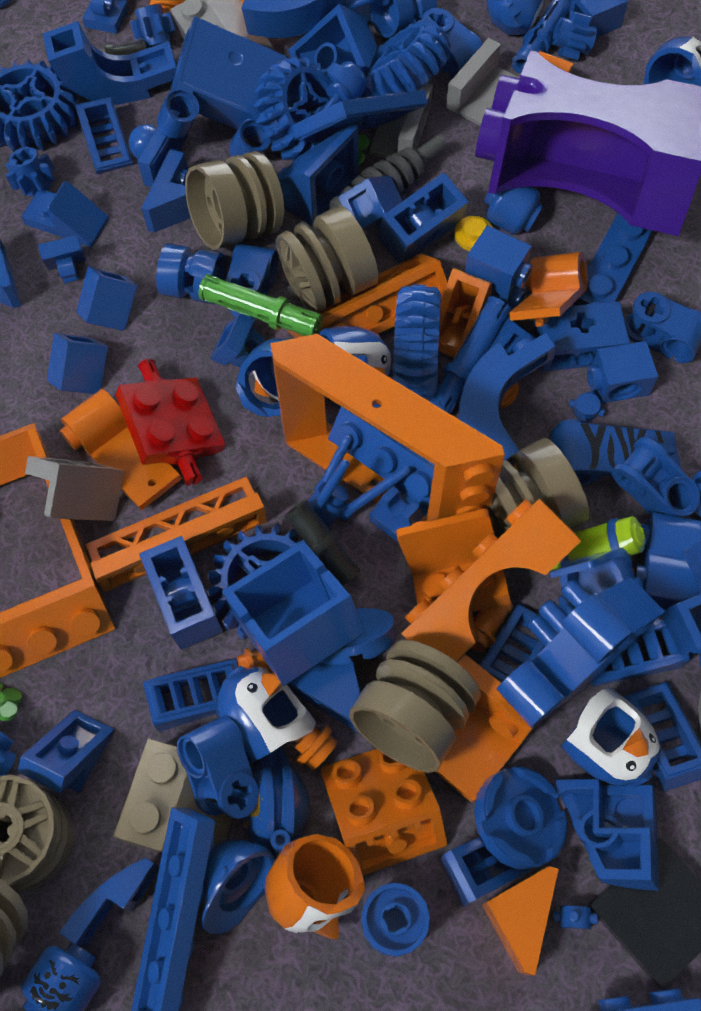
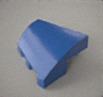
(616, 830)

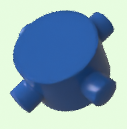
(586, 407)
(575, 917)

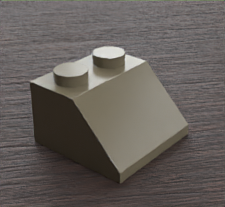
(157, 787)

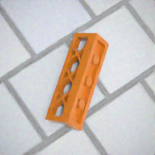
(376, 306)
(199, 534)

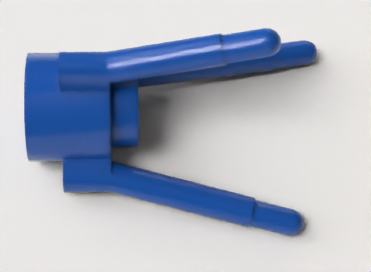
(331, 497)

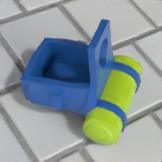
(601, 557)

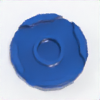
(377, 639)
(520, 818)

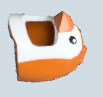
(310, 884)

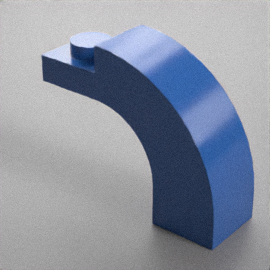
(285, 17)
(107, 75)
(493, 378)

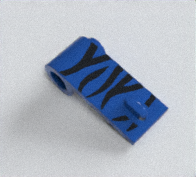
(598, 448)

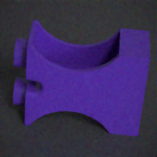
(599, 139)

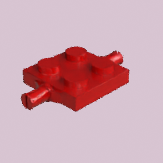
(169, 421)

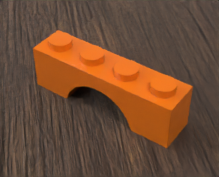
(533, 542)

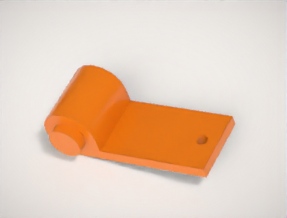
(555, 286)
(104, 435)

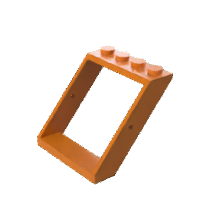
(313, 367)
(62, 615)

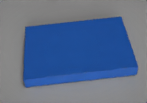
(363, 112)

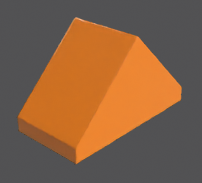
(460, 308)
(522, 917)

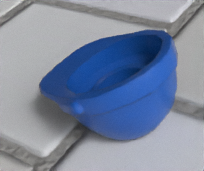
(233, 883)

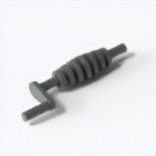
(401, 167)

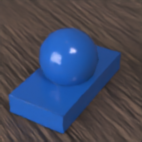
(151, 148)

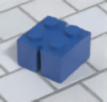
(294, 612)

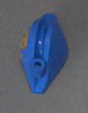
(281, 804)

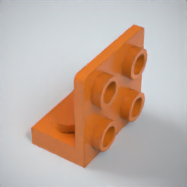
(442, 545)
(486, 739)
(383, 810)

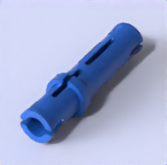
(540, 36)
(470, 352)

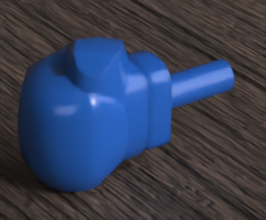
(346, 84)

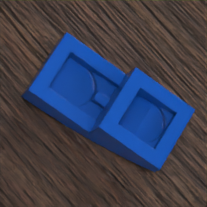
(121, 889)

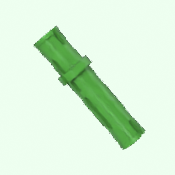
(272, 310)

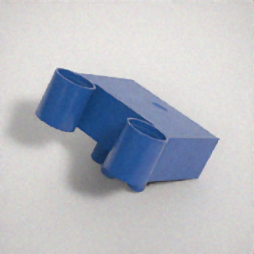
(218, 81)
(577, 645)

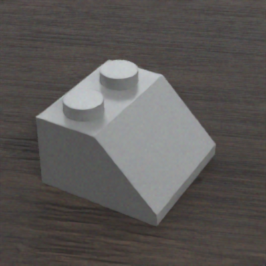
(222, 13)

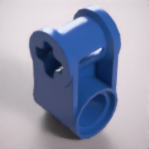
(463, 41)
(253, 268)
(668, 329)
(651, 475)
(217, 763)

